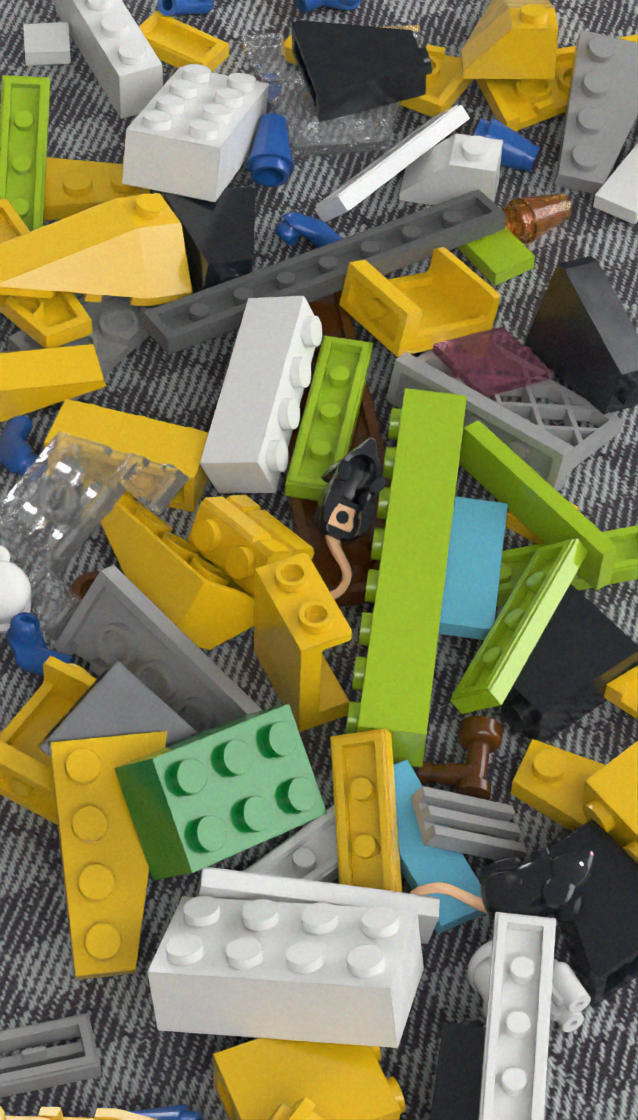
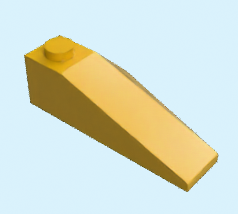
(513, 42)
(111, 249)
(46, 377)
(176, 576)

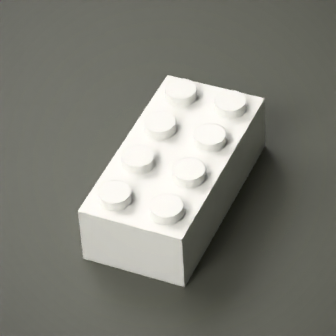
(194, 133)
(287, 971)

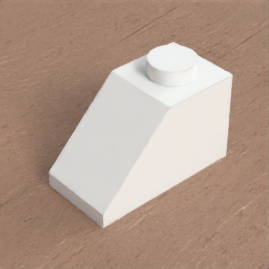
(453, 169)

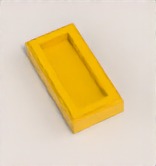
(183, 44)

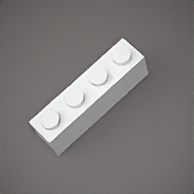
(114, 51)
(261, 395)

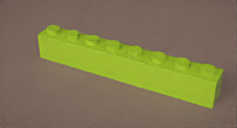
(412, 572)

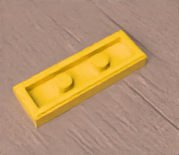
(366, 810)

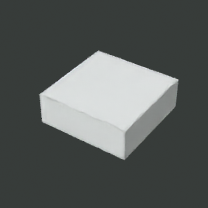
(47, 43)

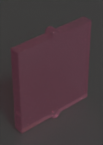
(491, 361)

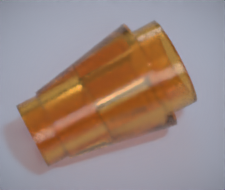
(536, 215)

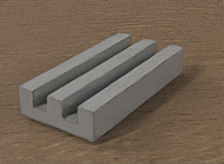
(467, 816)
(52, 1066)

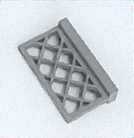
(536, 444)

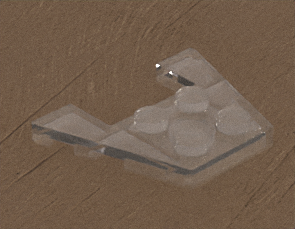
(289, 97)
(63, 503)

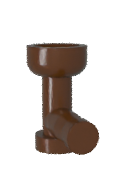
(479, 738)

